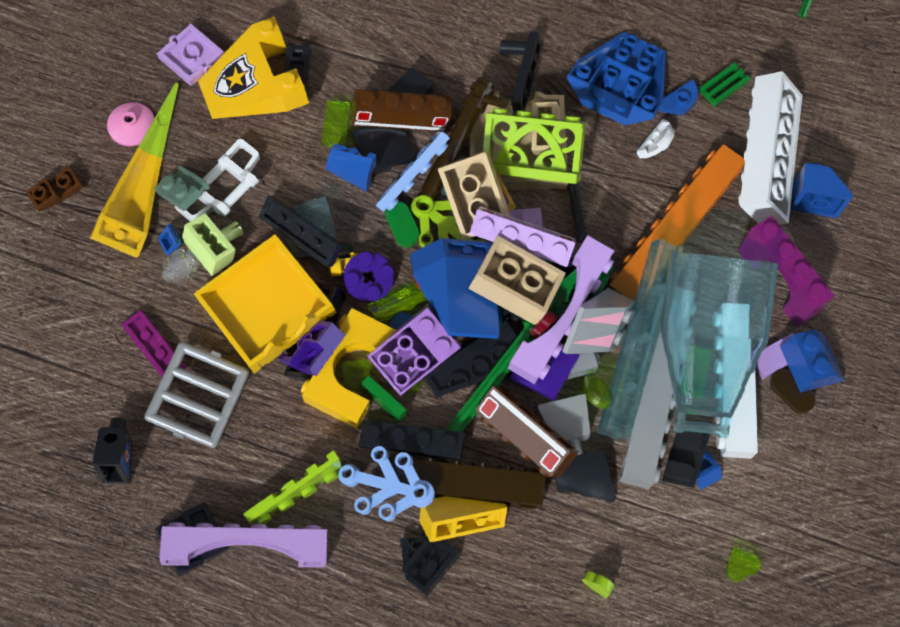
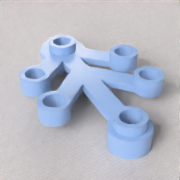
(389, 486)

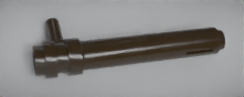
(474, 105)

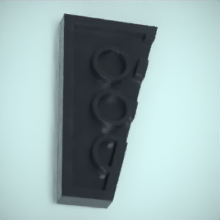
(470, 364)

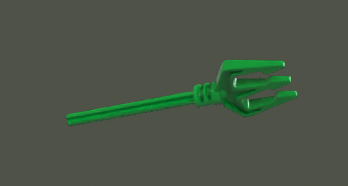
(500, 370)

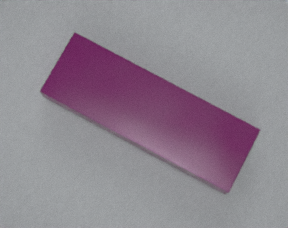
(150, 341)

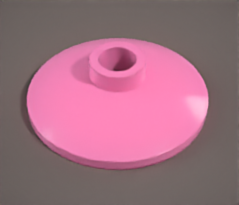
(129, 132)

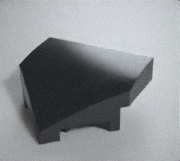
(426, 562)

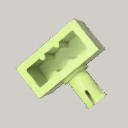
(210, 244)

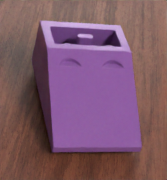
(414, 350)

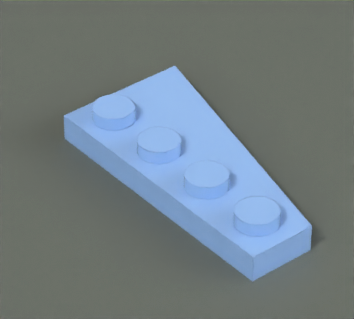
(405, 182)

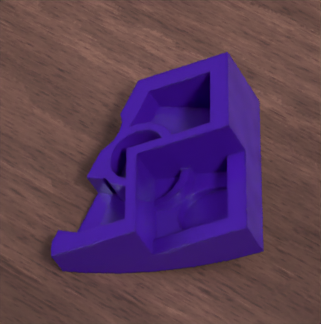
(314, 348)

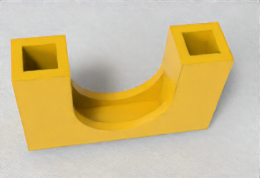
(324, 390)

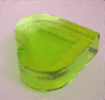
(355, 373)
(741, 565)

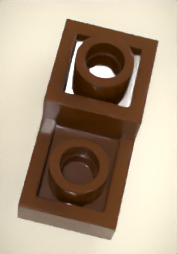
(53, 191)

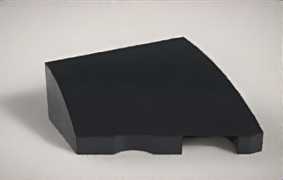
(588, 477)

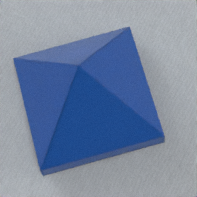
(170, 239)

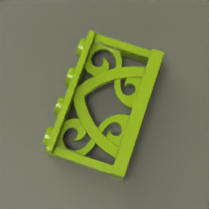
(558, 170)

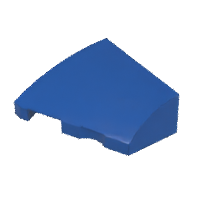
(351, 165)

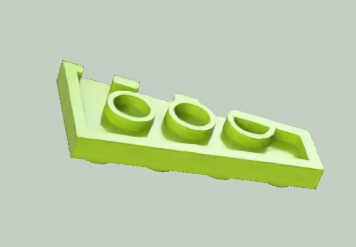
(295, 489)

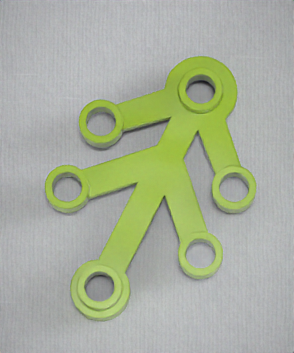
(445, 224)

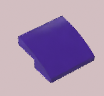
(555, 378)

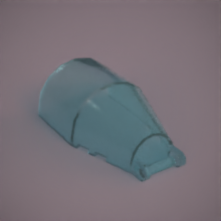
(714, 333)

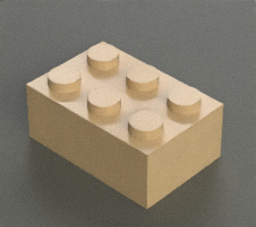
(471, 185)
(517, 280)

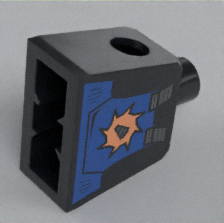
(113, 453)

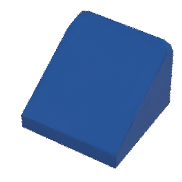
(709, 472)

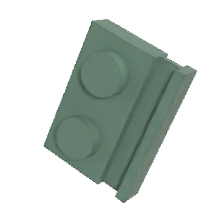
(181, 188)

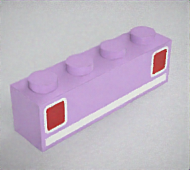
(529, 237)

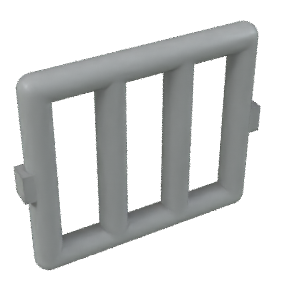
(221, 418)

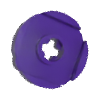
(381, 272)

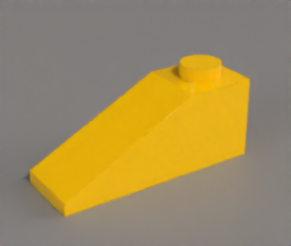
(456, 517)

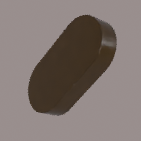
(785, 387)

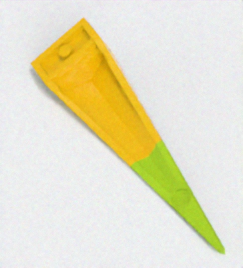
(128, 210)

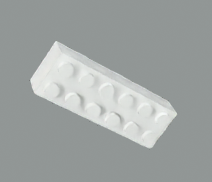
(771, 148)

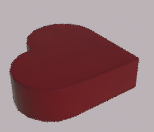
(544, 325)

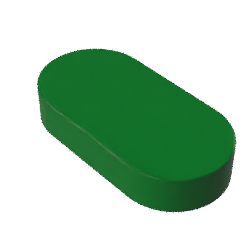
(402, 225)

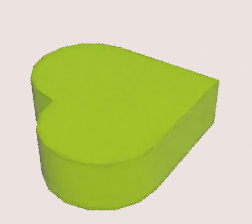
(598, 583)

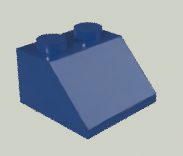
(819, 191)
(811, 360)

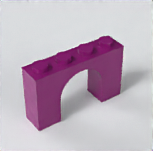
(807, 289)

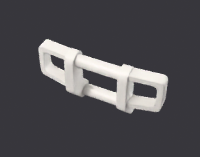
(247, 180)

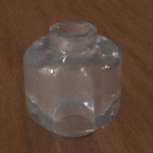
(180, 266)

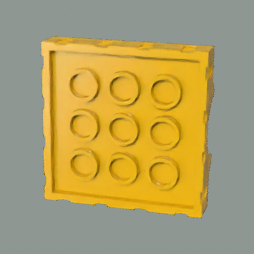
(264, 303)

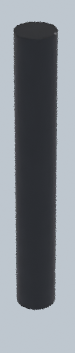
(577, 212)

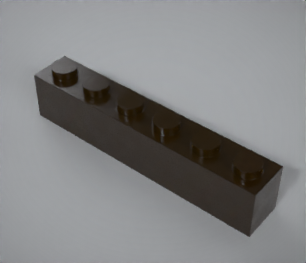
(478, 482)

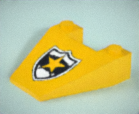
(243, 82)

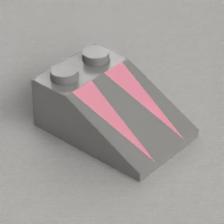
(600, 323)

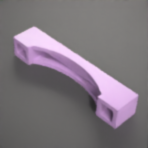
(532, 357)
(183, 543)

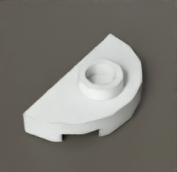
(657, 140)

